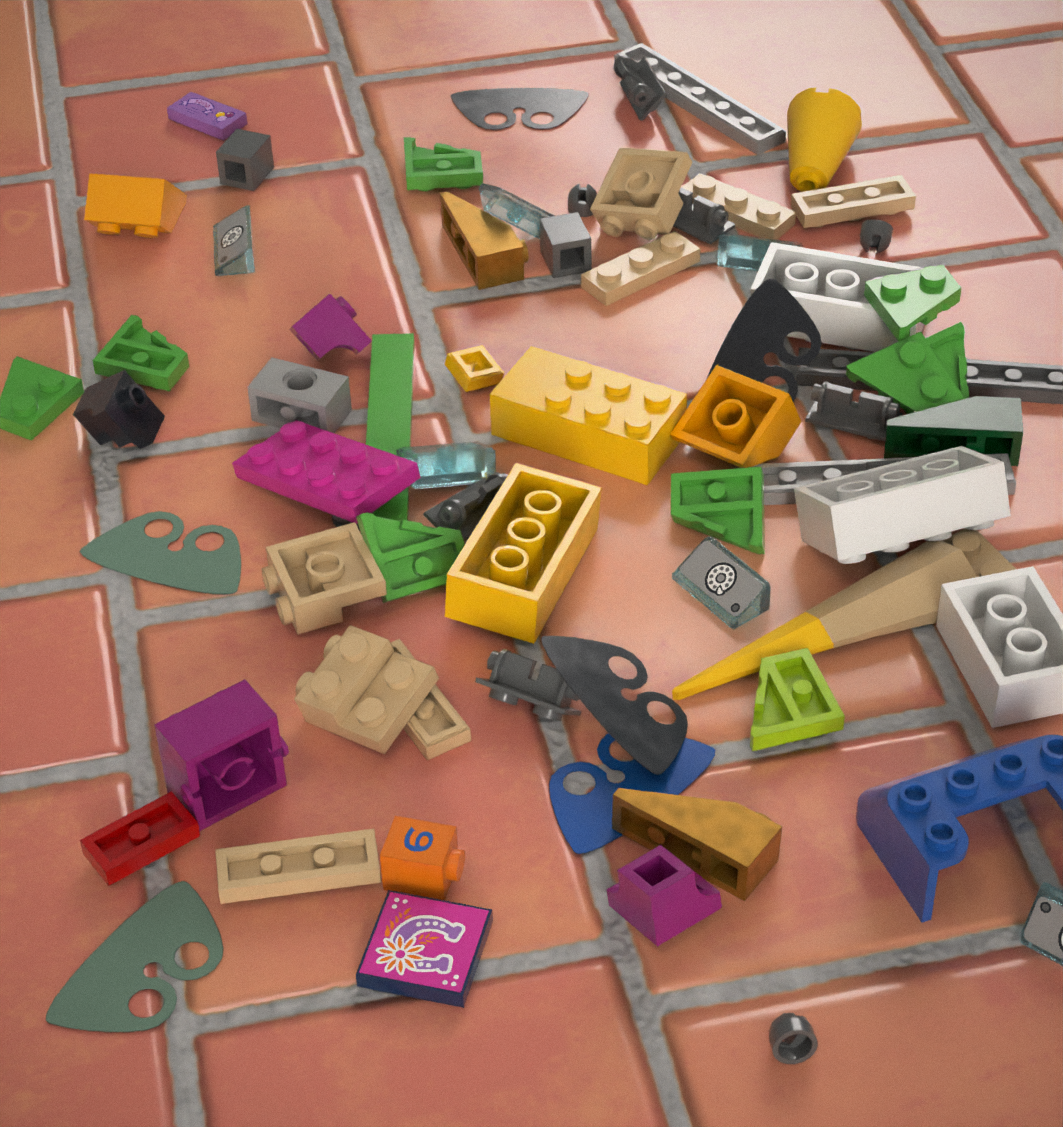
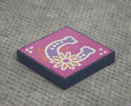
(425, 948)

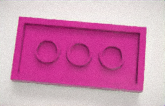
(326, 470)

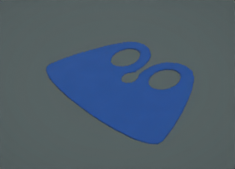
(588, 817)

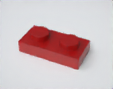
(140, 838)

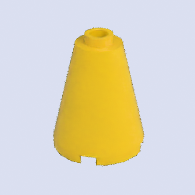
(820, 135)

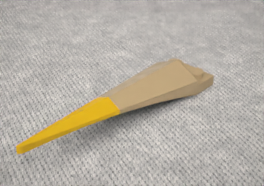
(884, 602)

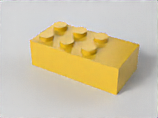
(587, 414)
(522, 553)

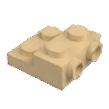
(641, 192)
(321, 576)
(364, 689)

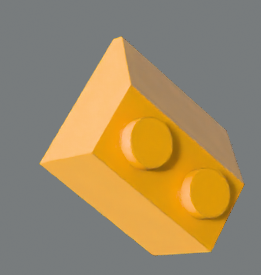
(133, 204)
(738, 419)

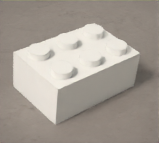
(1006, 643)

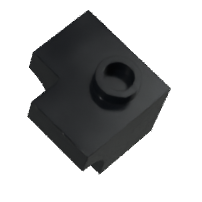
(119, 412)

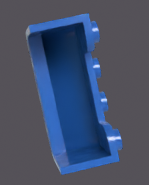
(915, 819)

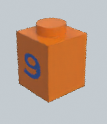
(421, 858)

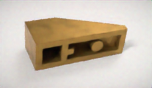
(483, 243)
(710, 836)

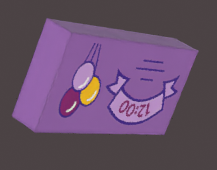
(207, 115)

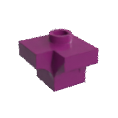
(330, 327)
(662, 895)

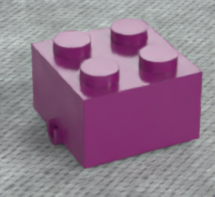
(222, 753)

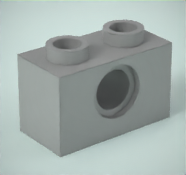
(301, 393)

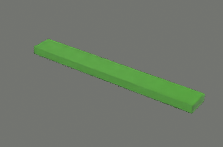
(391, 406)

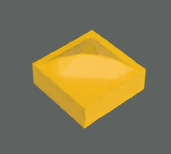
(474, 368)

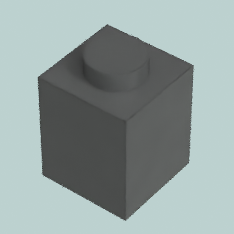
(245, 159)
(565, 245)

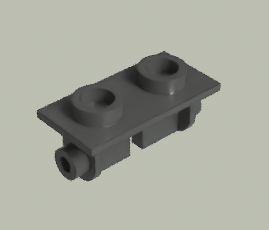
(639, 85)
(703, 218)
(836, 410)
(466, 507)
(512, 680)

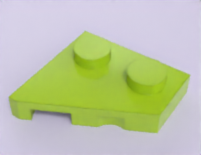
(792, 701)

